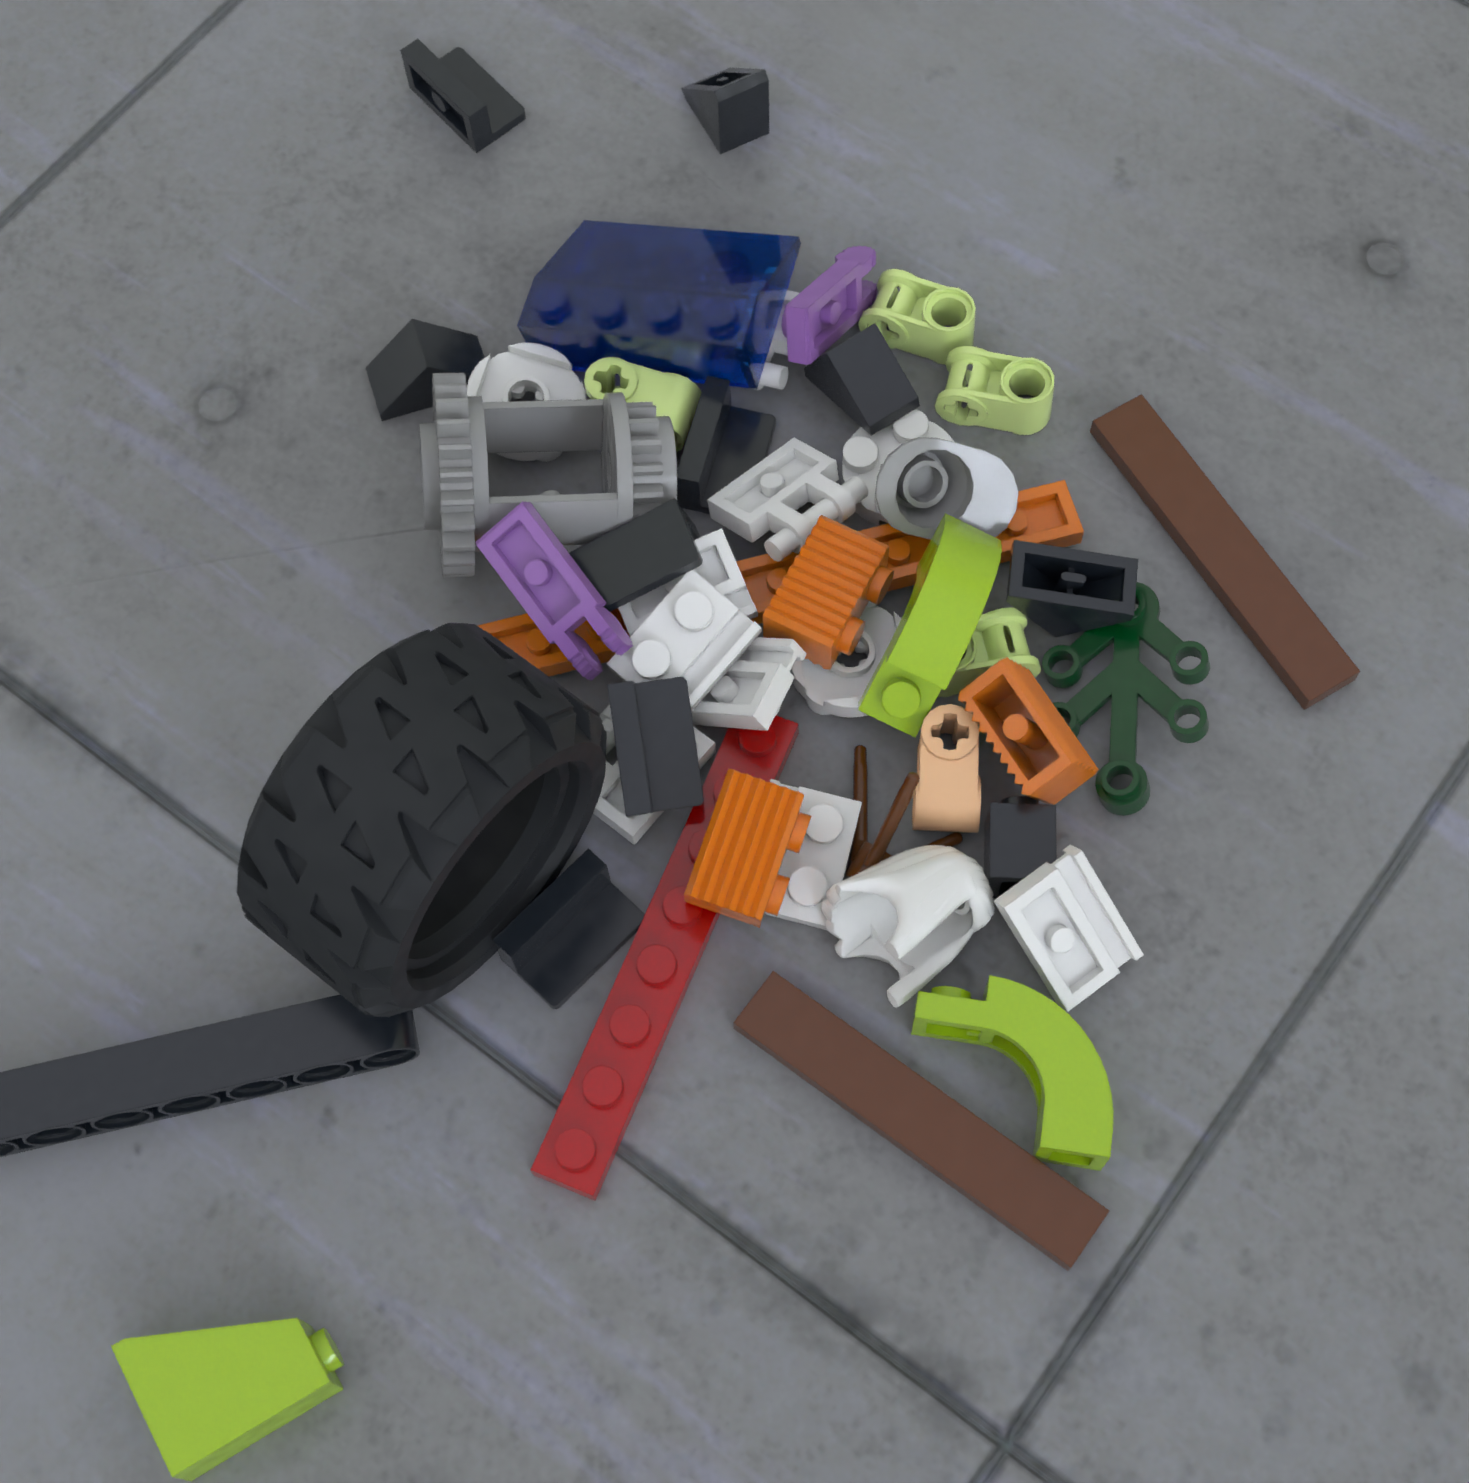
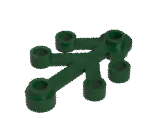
(1125, 682)

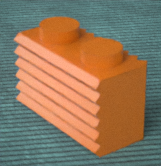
(829, 591)
(1027, 732)
(746, 848)

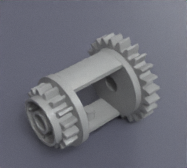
(635, 465)

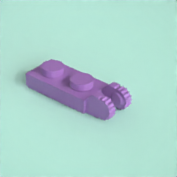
(829, 305)
(551, 587)

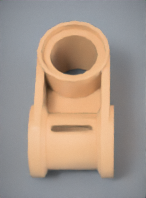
(949, 779)

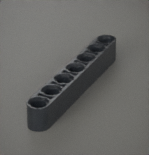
(197, 1070)

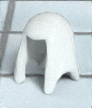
(910, 913)

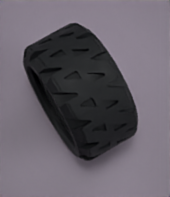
(420, 816)

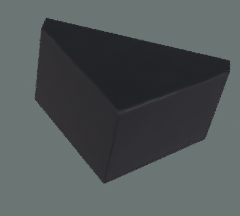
(731, 106)
(405, 367)
(865, 380)
(1071, 587)

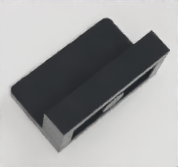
(462, 94)
(720, 445)
(640, 554)
(655, 745)
(569, 931)

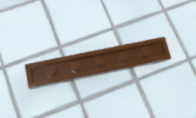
(1224, 552)
(921, 1120)

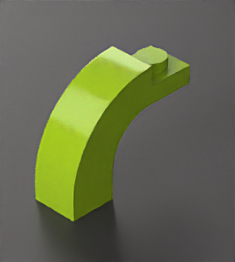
(936, 625)
(1051, 1051)

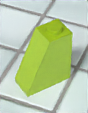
(226, 1386)

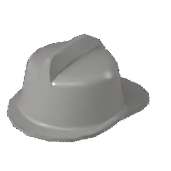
(942, 477)

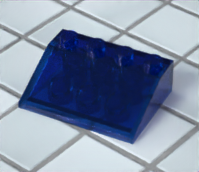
(663, 299)

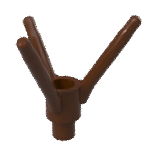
(867, 854)

